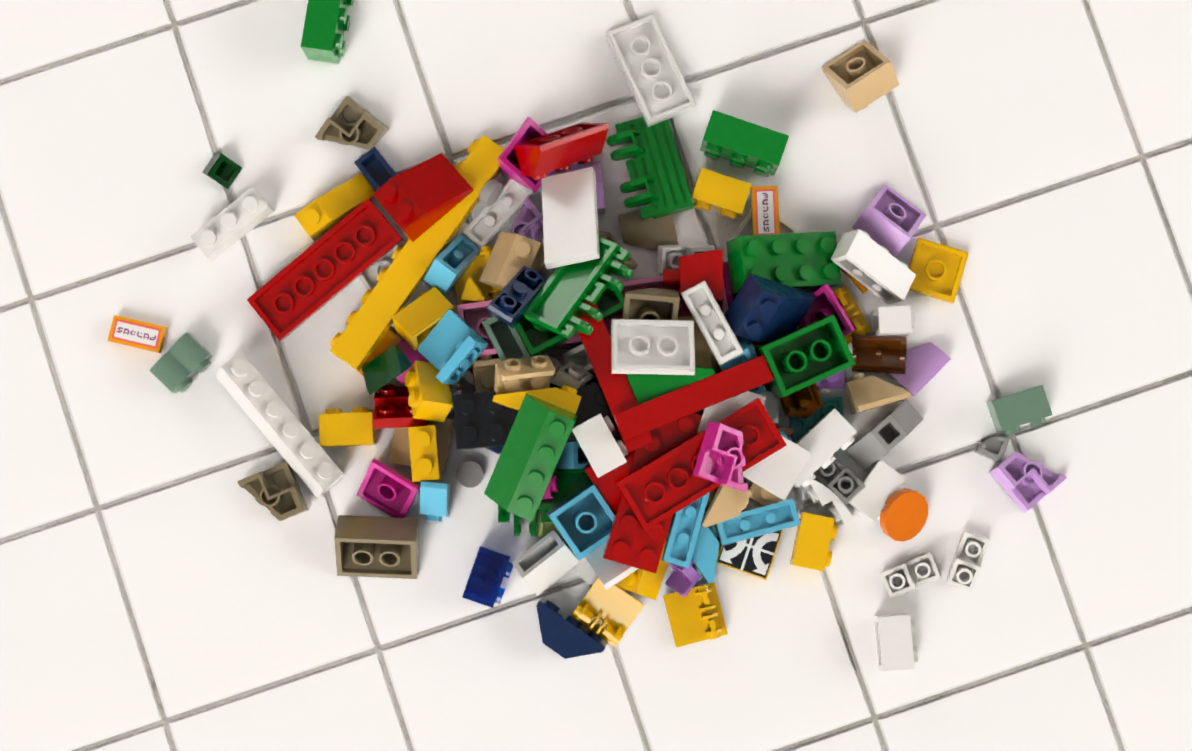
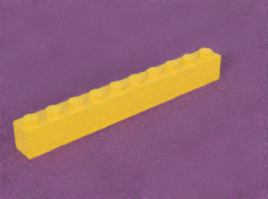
(412, 263)

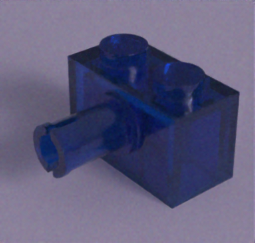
(487, 577)

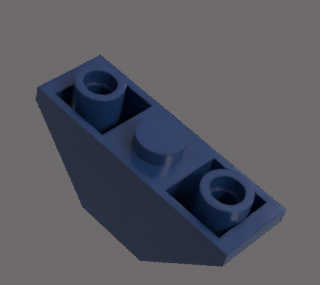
(516, 296)
(564, 634)

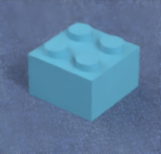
(583, 520)

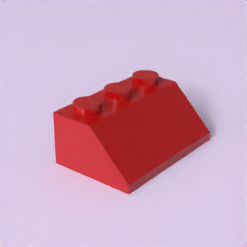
(560, 149)

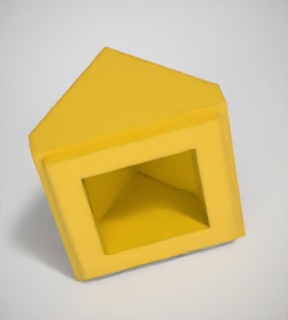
(472, 292)

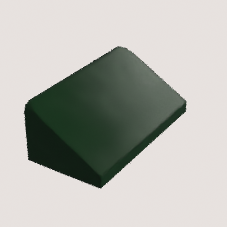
(385, 368)

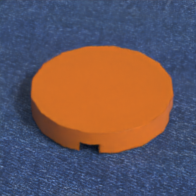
(904, 515)

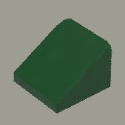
(222, 169)

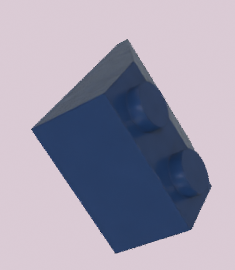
(767, 309)

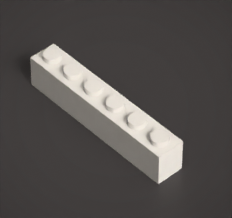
(279, 425)

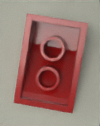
(423, 195)

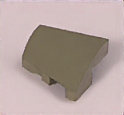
(352, 126)
(647, 232)
(276, 491)

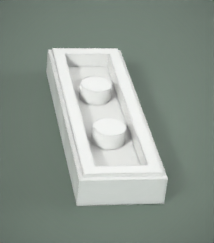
(495, 217)
(712, 323)

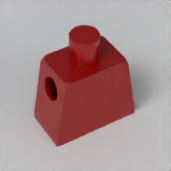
(696, 269)

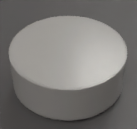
(490, 192)
(470, 474)

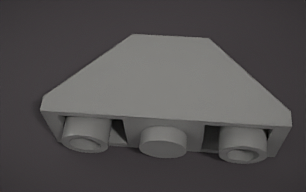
(885, 435)

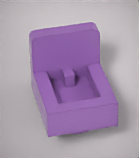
(682, 579)

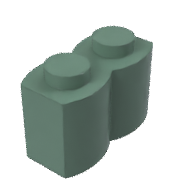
(182, 363)

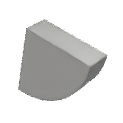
(993, 447)

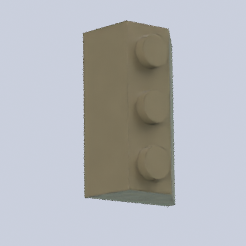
(651, 304)
(377, 546)

